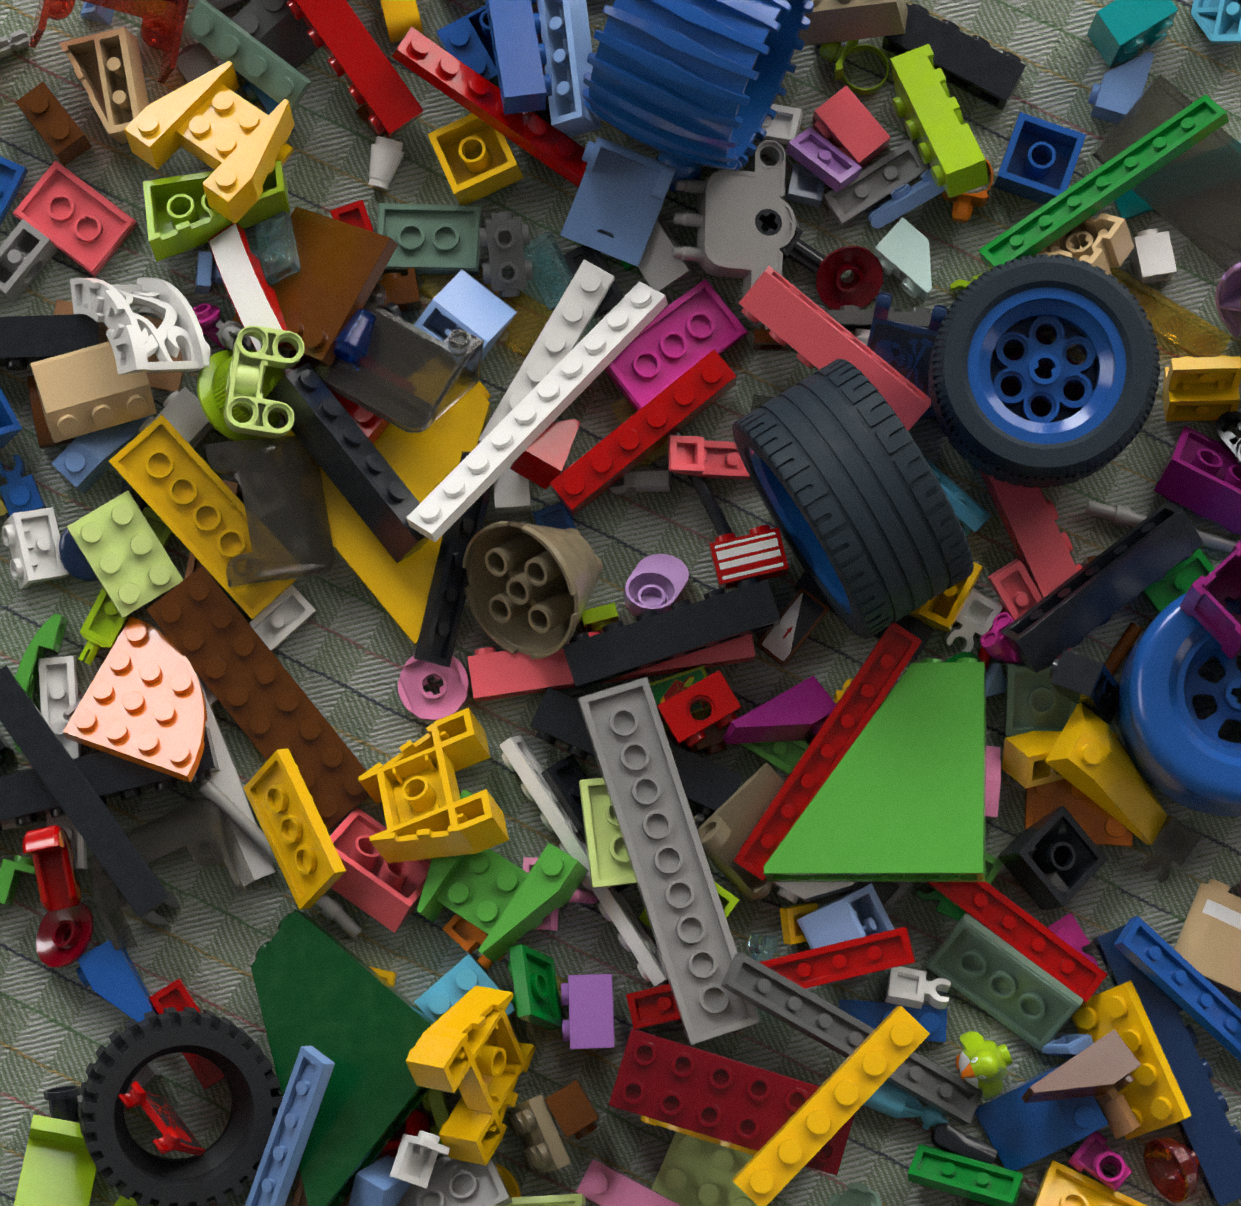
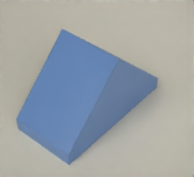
(376, 1187)

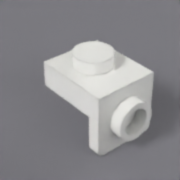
(417, 1158)

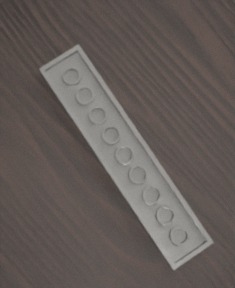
(666, 857)

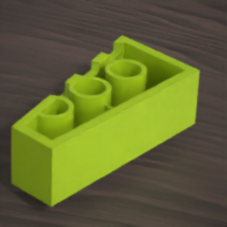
(936, 123)
(181, 216)

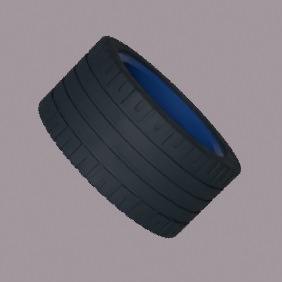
(853, 497)

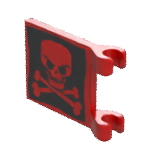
(175, 1132)

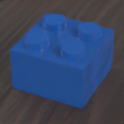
(1039, 159)

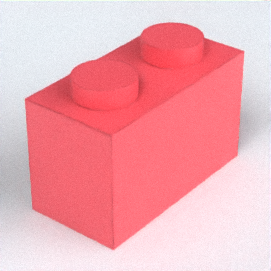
(851, 127)

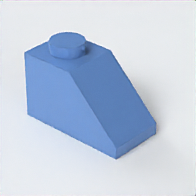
(1120, 89)

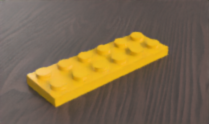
(193, 505)

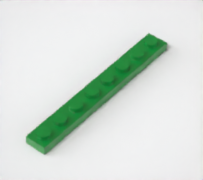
(1106, 183)

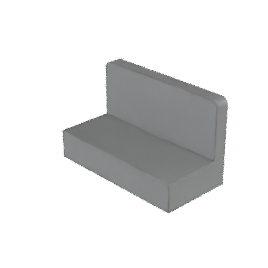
(657, 262)

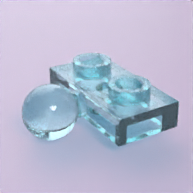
(277, 248)

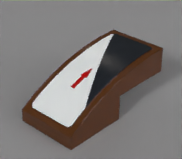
(796, 625)

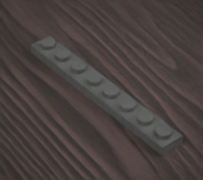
(845, 1034)

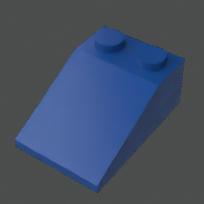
(1036, 1129)

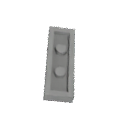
(876, 183)

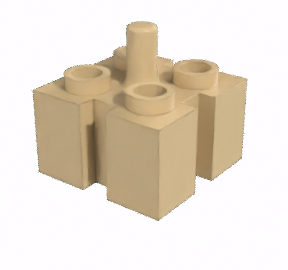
(1097, 240)

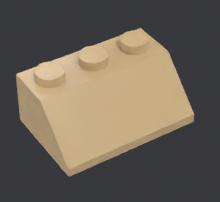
(86, 394)

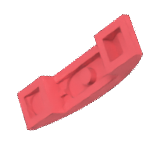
(705, 458)

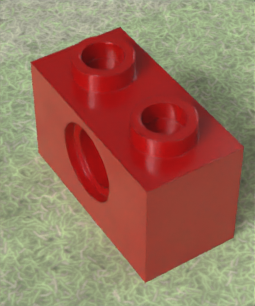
(711, 691)

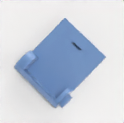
(620, 197)

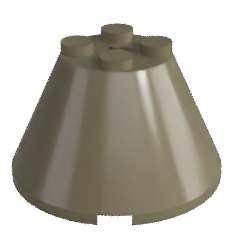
(529, 584)

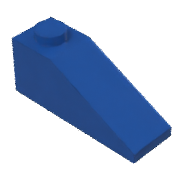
(115, 979)

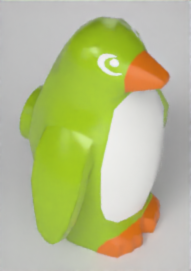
(983, 1063)

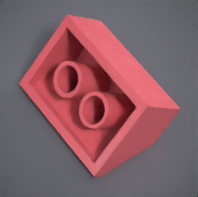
(377, 887)

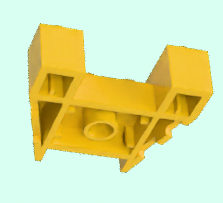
(218, 130)
(424, 800)
(480, 1055)

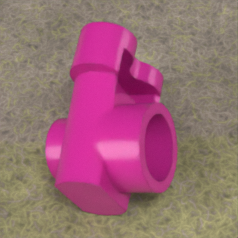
(995, 643)
(1095, 1155)

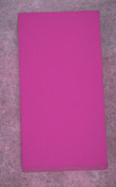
(675, 343)

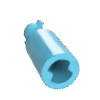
(899, 1104)

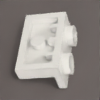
(33, 546)

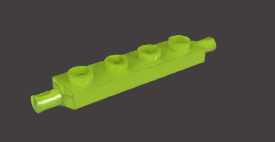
(104, 621)

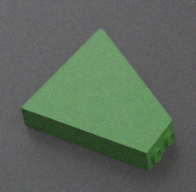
(906, 791)

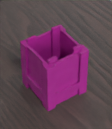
(1207, 602)

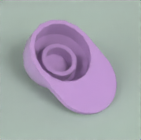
(655, 584)

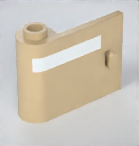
(1213, 935)

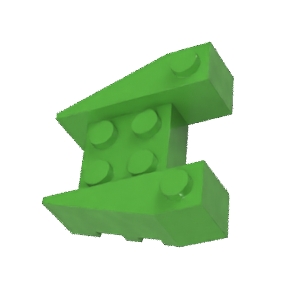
(498, 893)

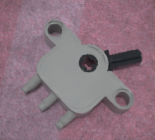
(732, 217)

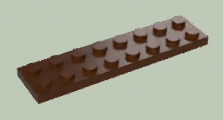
(259, 691)

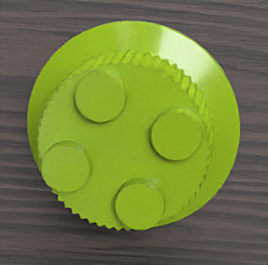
(213, 394)

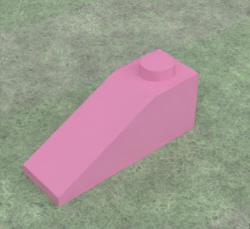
(612, 1188)

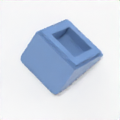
(1068, 1045)

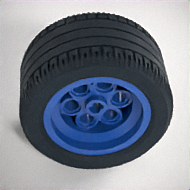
(1085, 313)

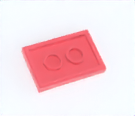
(75, 218)

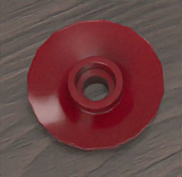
(854, 290)
(64, 935)

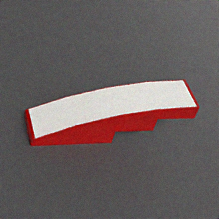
(245, 281)

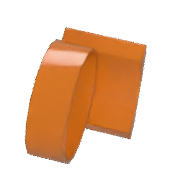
(965, 202)

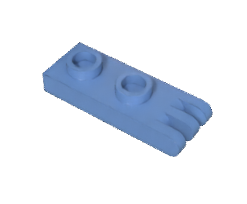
(904, 200)

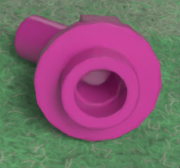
(208, 317)

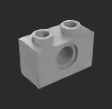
(22, 259)

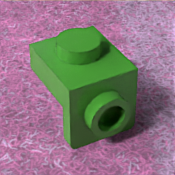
(10, 875)

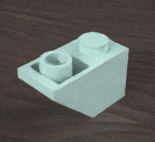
(907, 256)

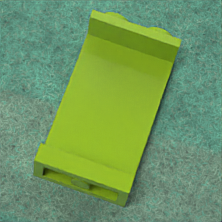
(55, 1165)

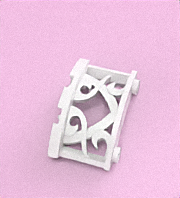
(133, 335)

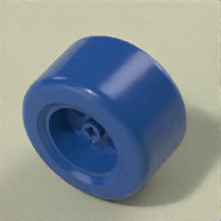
(1158, 718)

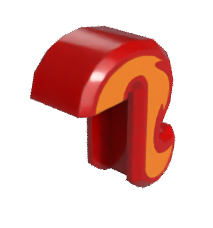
(53, 867)

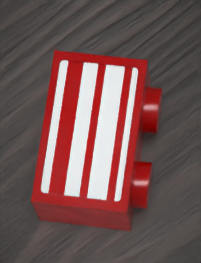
(748, 556)

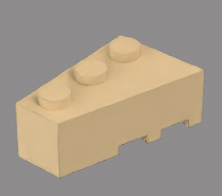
(111, 75)

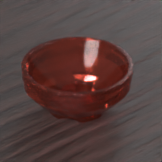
(1171, 1168)

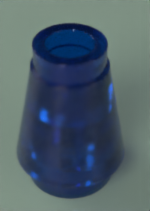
(355, 338)

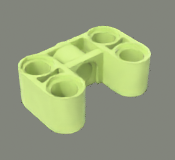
(247, 378)

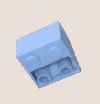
(467, 307)
(846, 918)

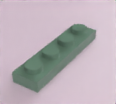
(247, 54)

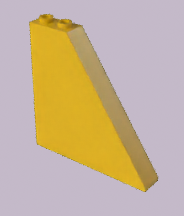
(422, 464)

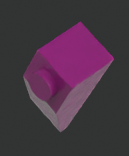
(784, 718)

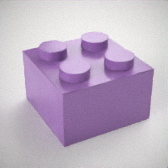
(589, 1011)

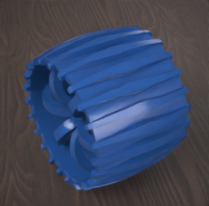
(694, 73)

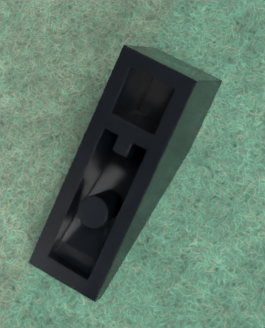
(1086, 683)

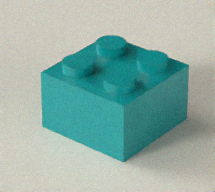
(1130, 25)

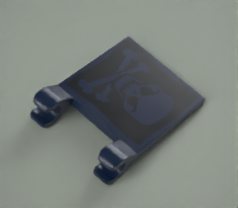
(904, 344)

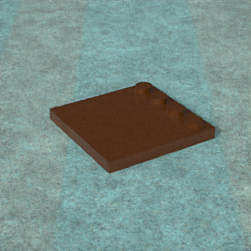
(335, 279)

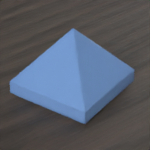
(995, 680)

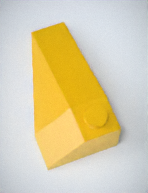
(1102, 770)

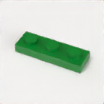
(965, 1177)

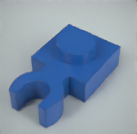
(20, 492)

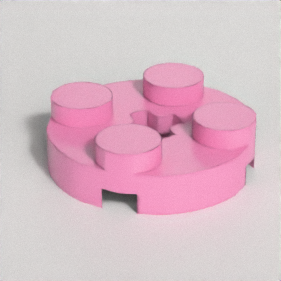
(425, 704)

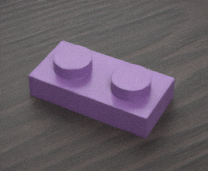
(823, 159)

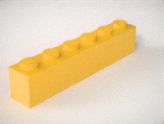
(830, 1106)

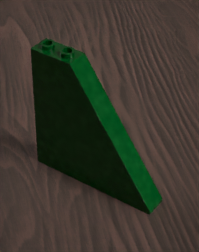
(331, 1000)

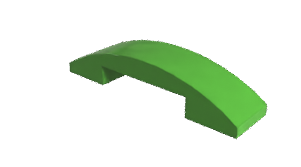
(46, 639)

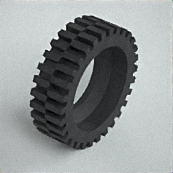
(194, 1178)

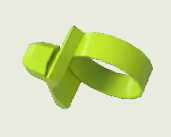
(836, 52)

